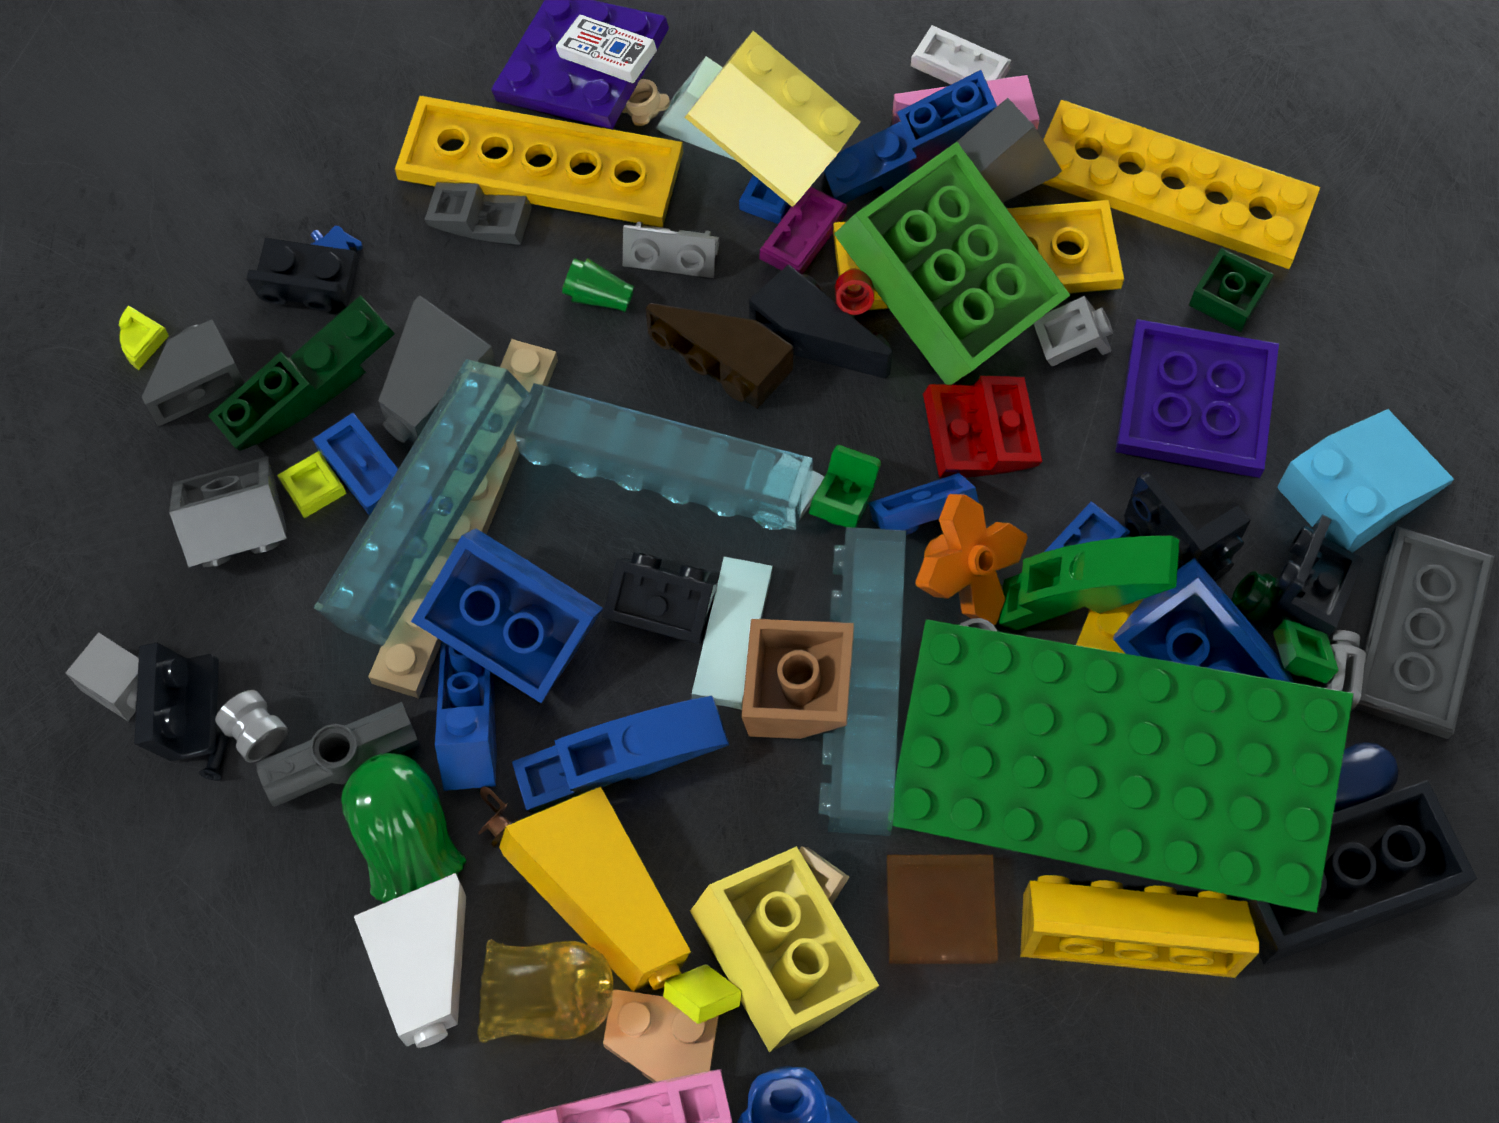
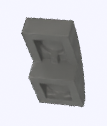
(471, 214)

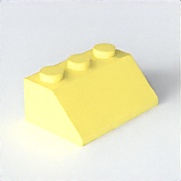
(772, 119)
(782, 947)

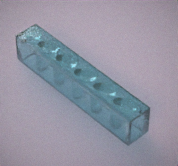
(664, 457)
(423, 502)
(865, 750)

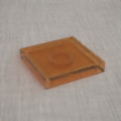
(941, 909)

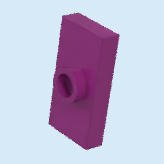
(803, 231)

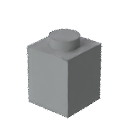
(107, 675)

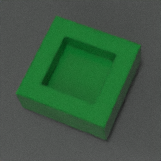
(1305, 651)

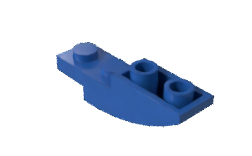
(906, 146)
(619, 751)

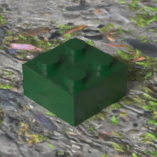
(1231, 290)

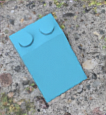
(1363, 479)

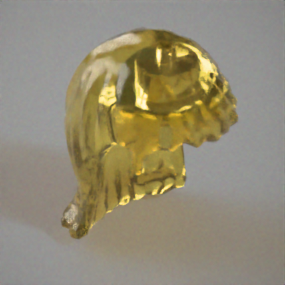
(544, 991)

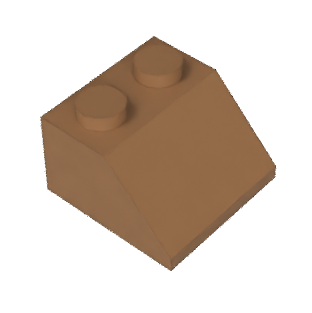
(797, 677)

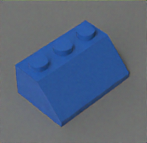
(506, 614)
(1198, 628)

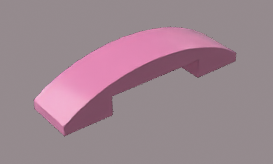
(675, 1100)

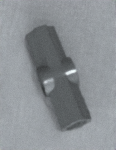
(306, 765)

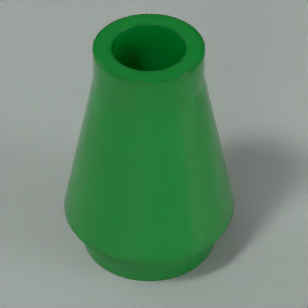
(596, 286)

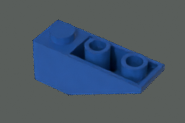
(465, 722)

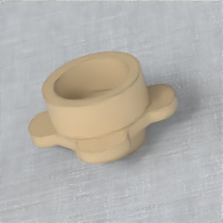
(646, 102)

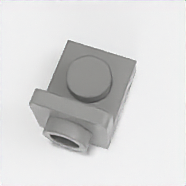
(1073, 330)

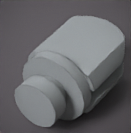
(1350, 663)

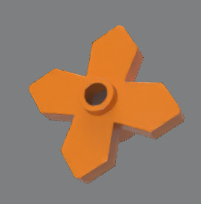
(968, 556)

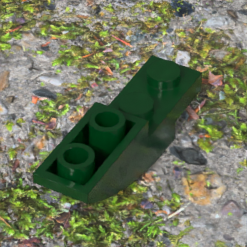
(299, 385)

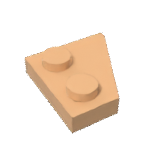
(658, 1036)

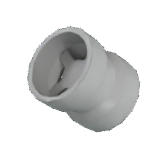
(251, 725)

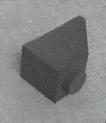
(191, 373)

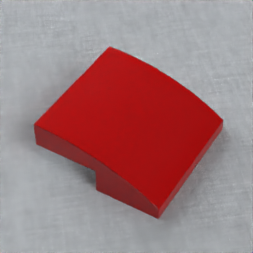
(982, 427)

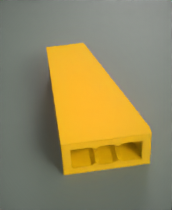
(599, 886)

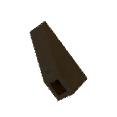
(730, 349)

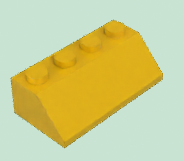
(1137, 927)

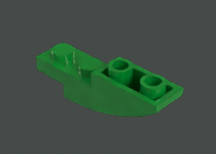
(1089, 576)

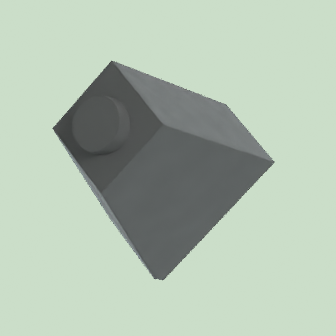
(1009, 152)
(425, 366)

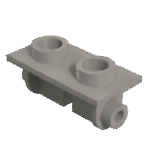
(669, 250)

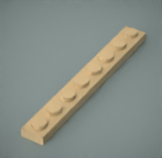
(410, 650)

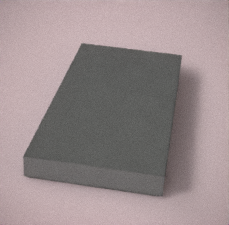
(1423, 631)

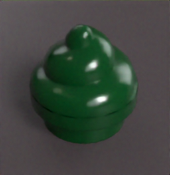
(1257, 596)

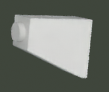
(418, 958)

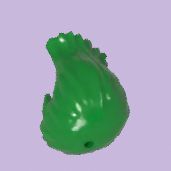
(398, 826)

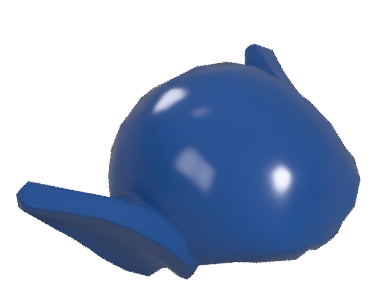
(791, 1097)

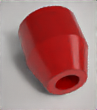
(854, 292)

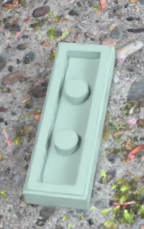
(723, 657)

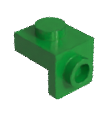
(846, 487)

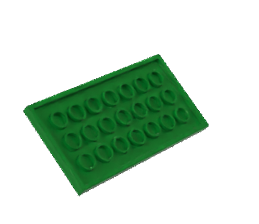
(1123, 763)

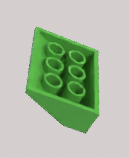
(951, 264)

